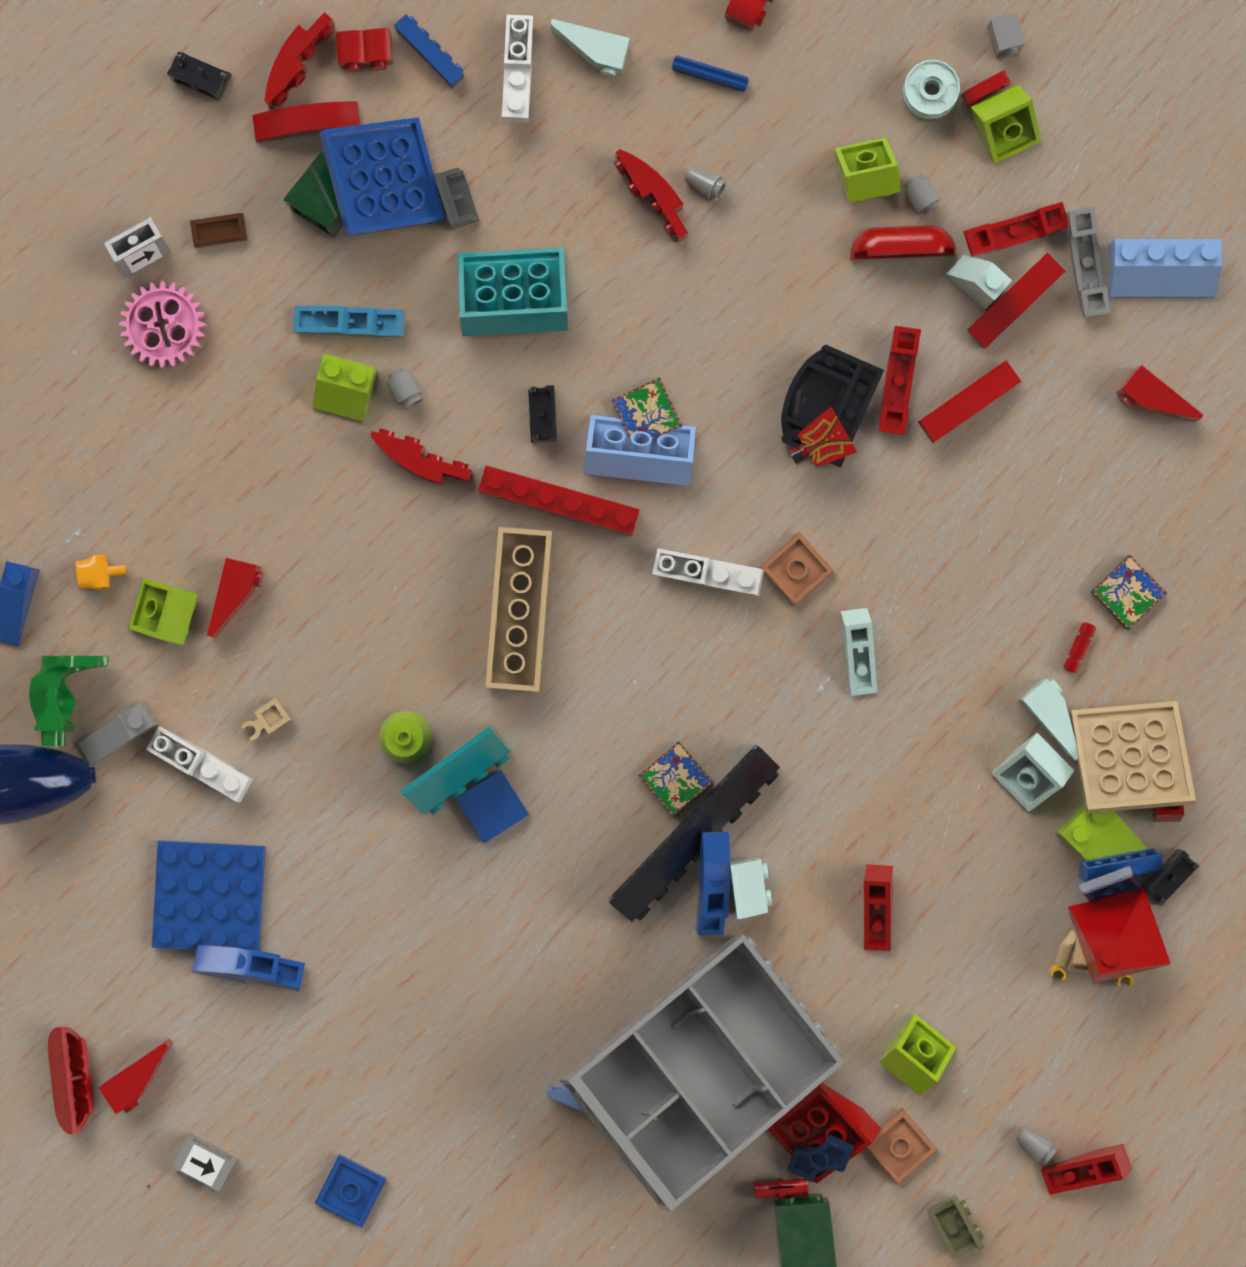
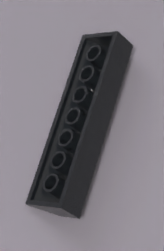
(684, 842)

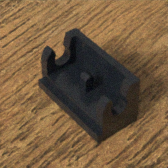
(199, 75)
(542, 414)
(1170, 877)

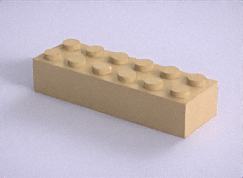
(519, 609)

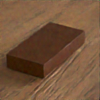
(218, 230)

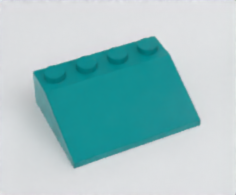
(512, 292)
(457, 770)

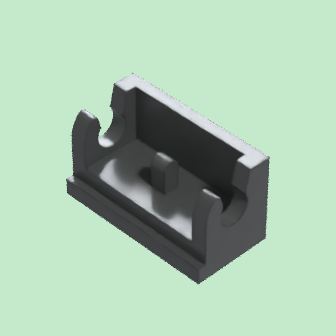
(456, 198)

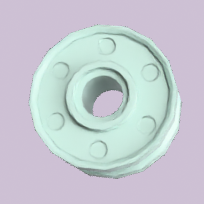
(936, 74)

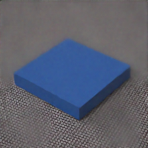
(492, 806)
(350, 1190)

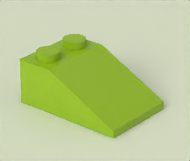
(1098, 835)

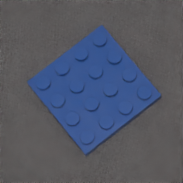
(382, 176)
(208, 895)

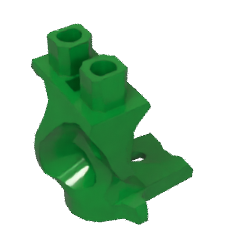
(51, 697)

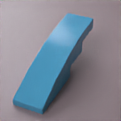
(349, 321)

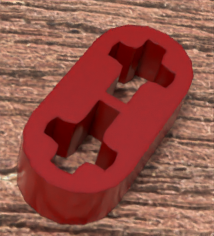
(986, 88)

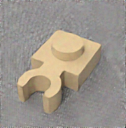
(270, 718)

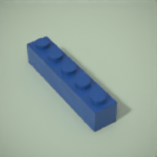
(429, 50)
(1141, 862)

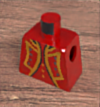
(823, 440)

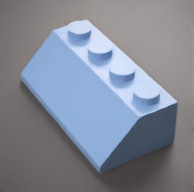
(1164, 268)
(656, 460)

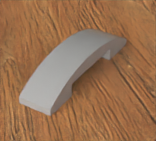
(1087, 262)

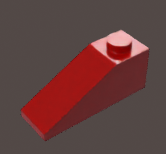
(1152, 395)
(235, 588)
(878, 907)
(131, 1083)
(1088, 1170)

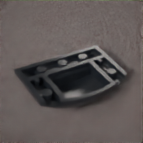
(828, 381)

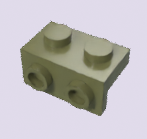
(954, 1226)

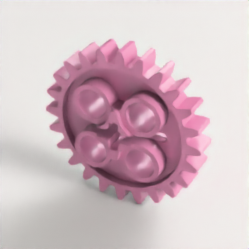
(140, 331)

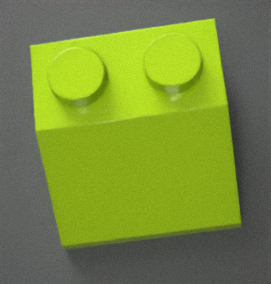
(1007, 123)
(868, 170)
(344, 387)
(163, 611)
(917, 1055)

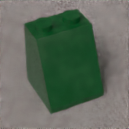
(315, 198)
(805, 1232)

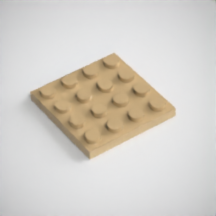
(1132, 757)

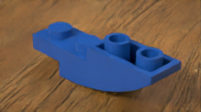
(714, 883)
(248, 965)

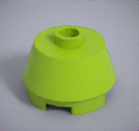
(405, 737)

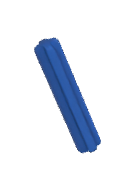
(710, 73)

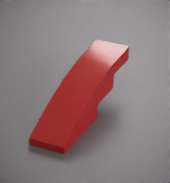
(1016, 300)
(969, 401)

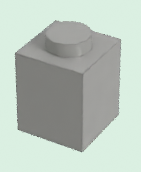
(1006, 36)

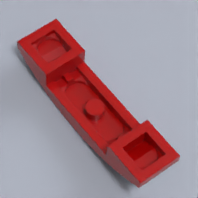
(304, 119)
(1016, 230)
(899, 380)

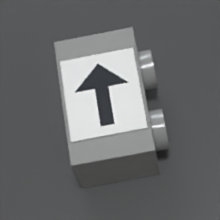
(137, 247)
(204, 1163)

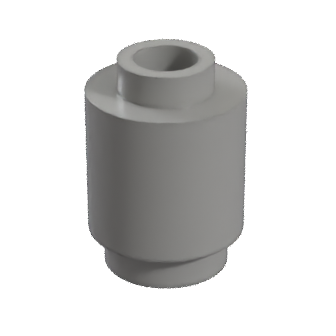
(921, 194)
(404, 388)

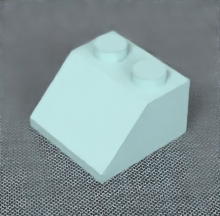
(1033, 772)
(749, 888)

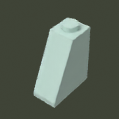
(979, 279)

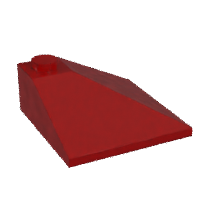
(1118, 935)
(821, 1115)

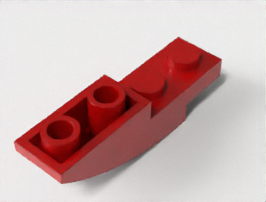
(288, 66)
(649, 183)
(410, 456)

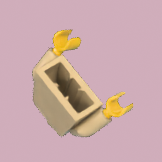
(1071, 955)

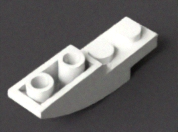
(517, 68)
(708, 572)
(199, 763)

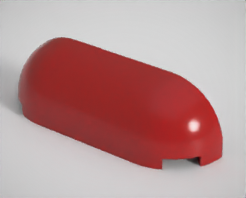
(902, 243)
(70, 1079)

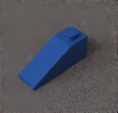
(15, 599)

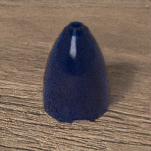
(39, 781)

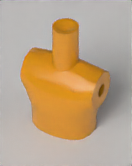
(95, 573)

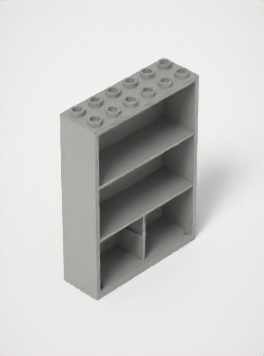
(703, 1071)

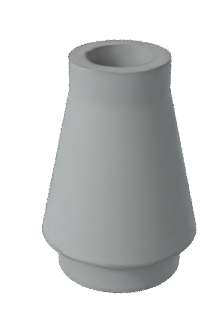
(706, 183)
(1037, 1146)

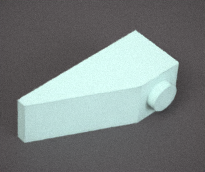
(600, 49)
(859, 651)
(1051, 712)

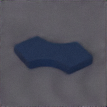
(830, 1155)

